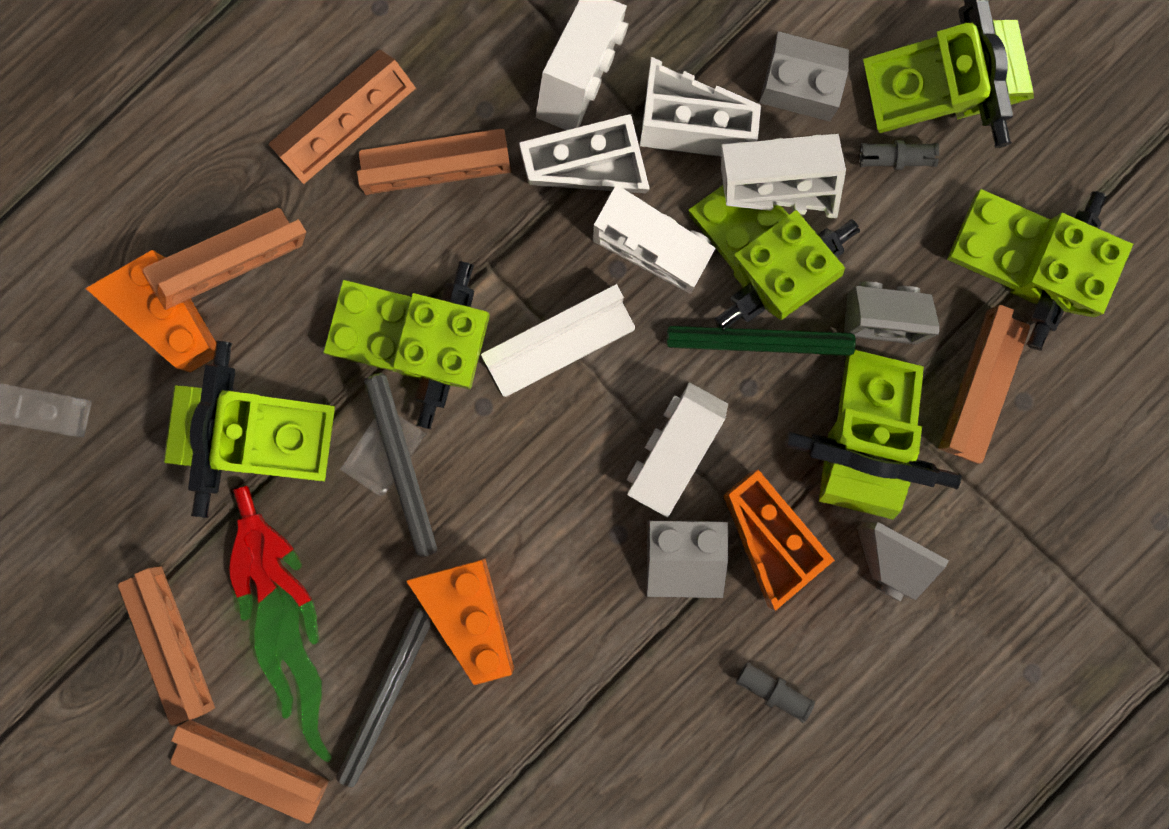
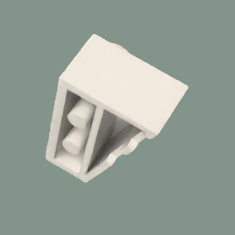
(579, 60)
(693, 116)
(588, 158)
(785, 173)
(652, 240)
(677, 449)

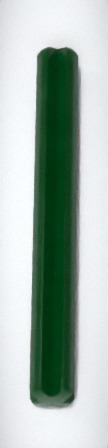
(761, 340)

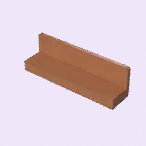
(342, 115)
(433, 161)
(223, 257)
(985, 385)
(166, 645)
(248, 771)

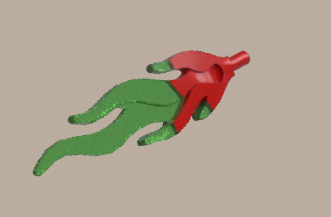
(280, 600)

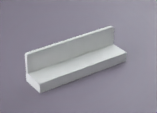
(559, 341)

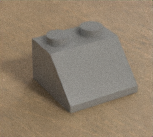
(805, 76)
(890, 314)
(686, 558)

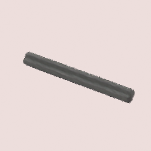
(400, 464)
(384, 698)

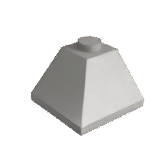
(897, 561)

